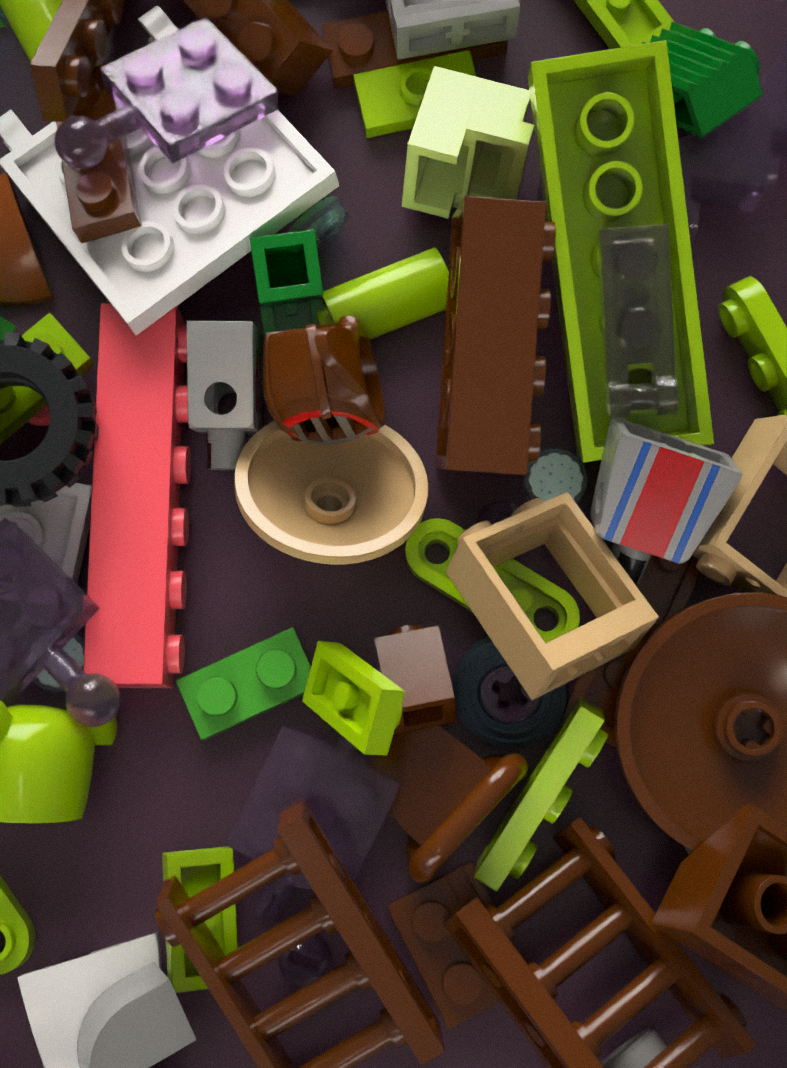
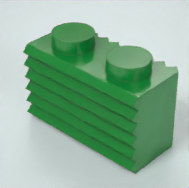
(709, 77)

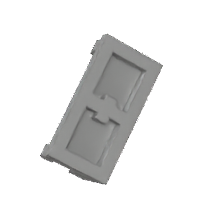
(447, 25)

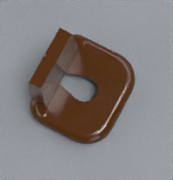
(443, 792)

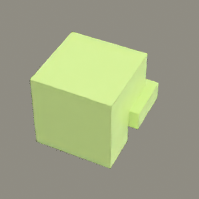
(466, 143)

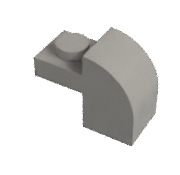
(134, 1023)

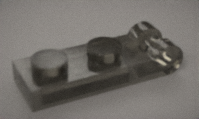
(637, 318)

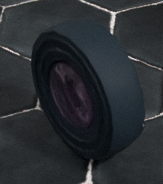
(488, 717)

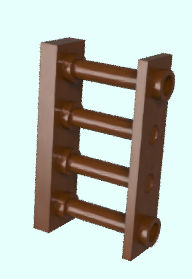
(333, 907)
(530, 989)

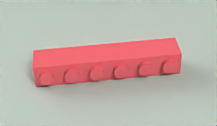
(138, 503)

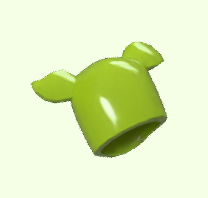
(46, 763)

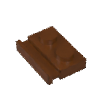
(441, 962)

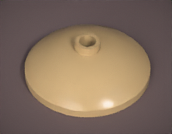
(332, 499)

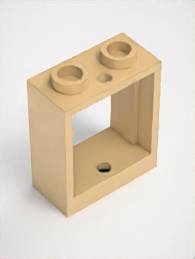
(759, 450)
(591, 567)

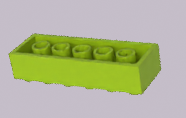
(605, 164)

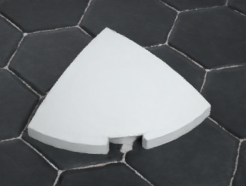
(63, 993)

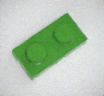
(246, 684)

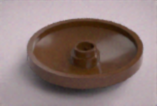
(708, 716)

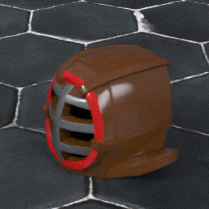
(323, 382)

